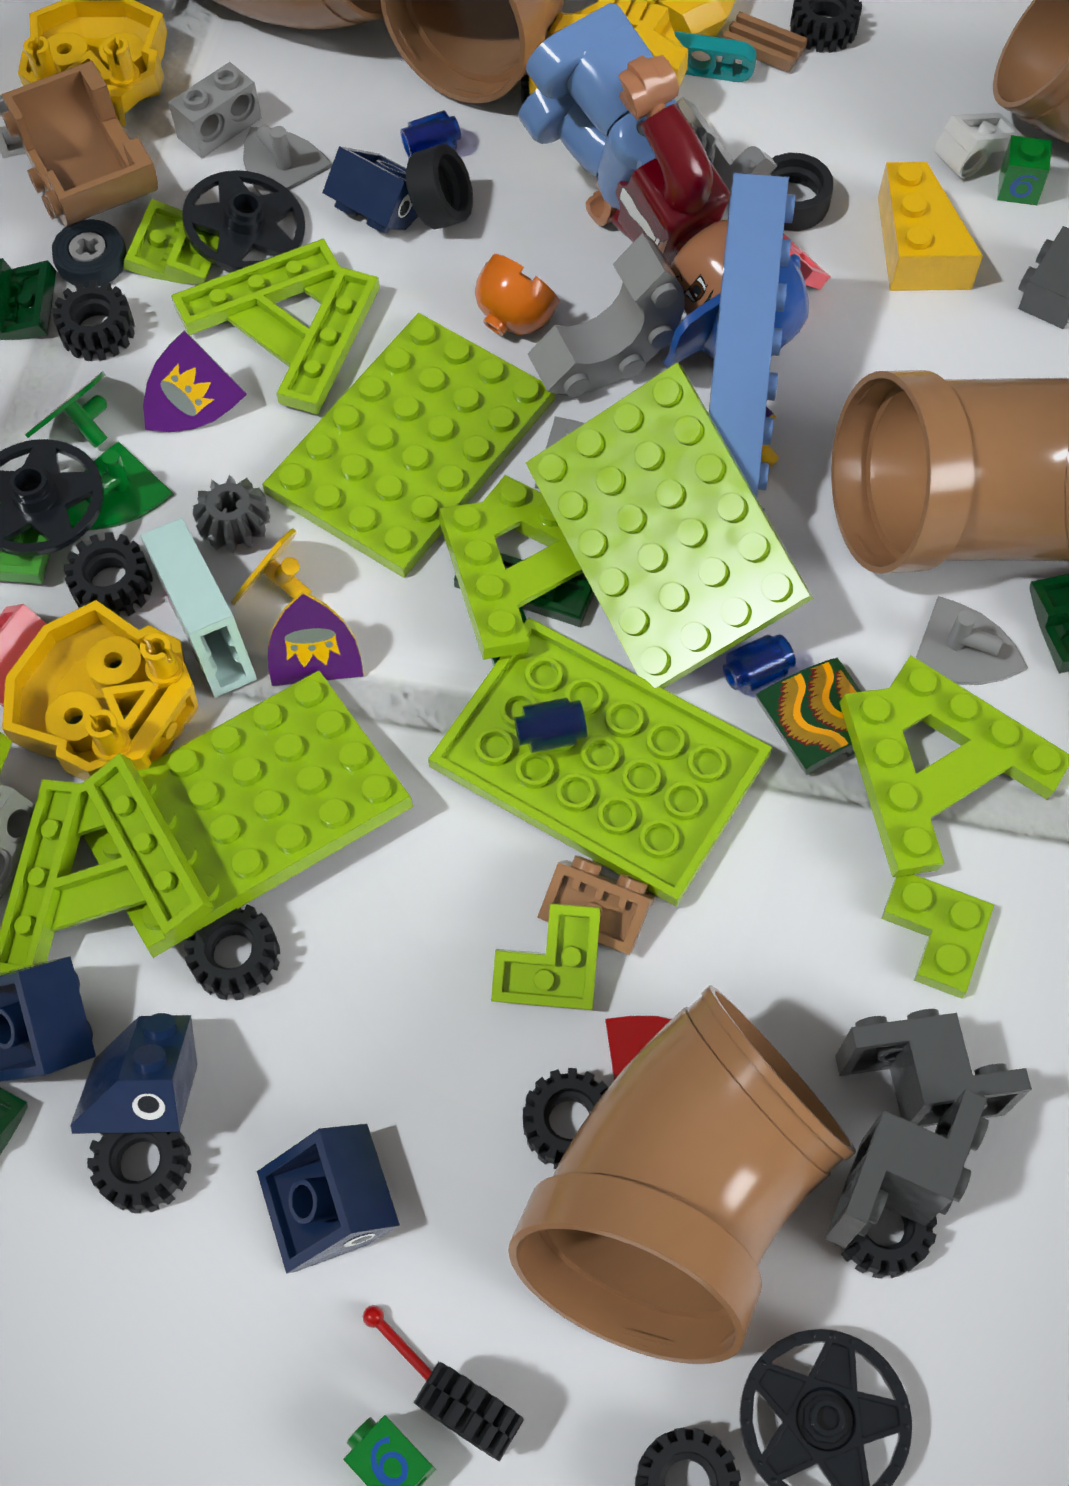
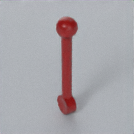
(374, 1317)

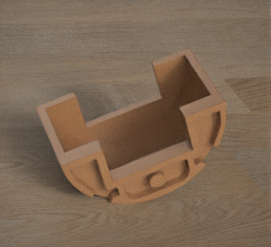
(77, 145)

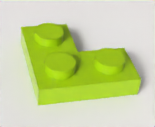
(953, 928)
(563, 973)

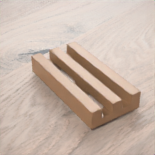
(772, 43)

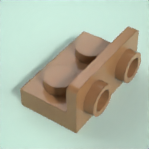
(622, 901)

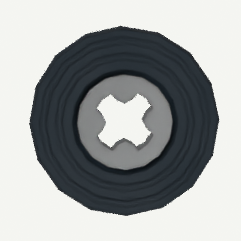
(81, 267)

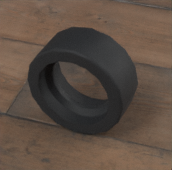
(810, 173)
(439, 186)

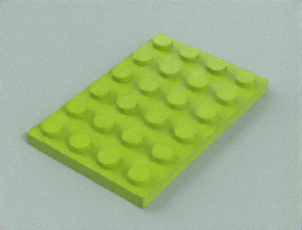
(408, 441)
(667, 530)
(634, 794)
(265, 799)

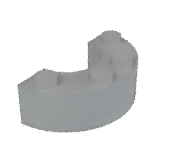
(623, 335)

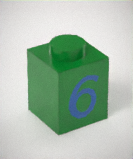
(1024, 170)
(386, 1456)

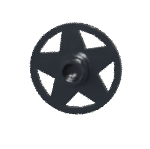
(241, 218)
(40, 495)
(824, 1413)

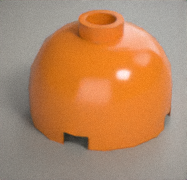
(513, 299)

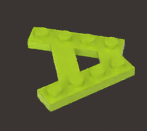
(248, 303)
(487, 588)
(907, 800)
(149, 871)

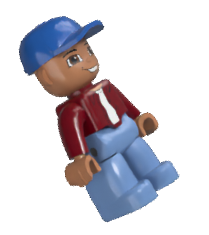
(653, 175)

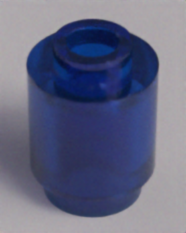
(429, 132)
(759, 663)
(551, 724)

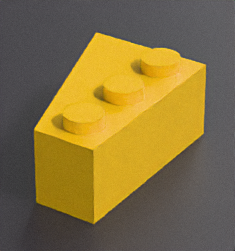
(923, 232)

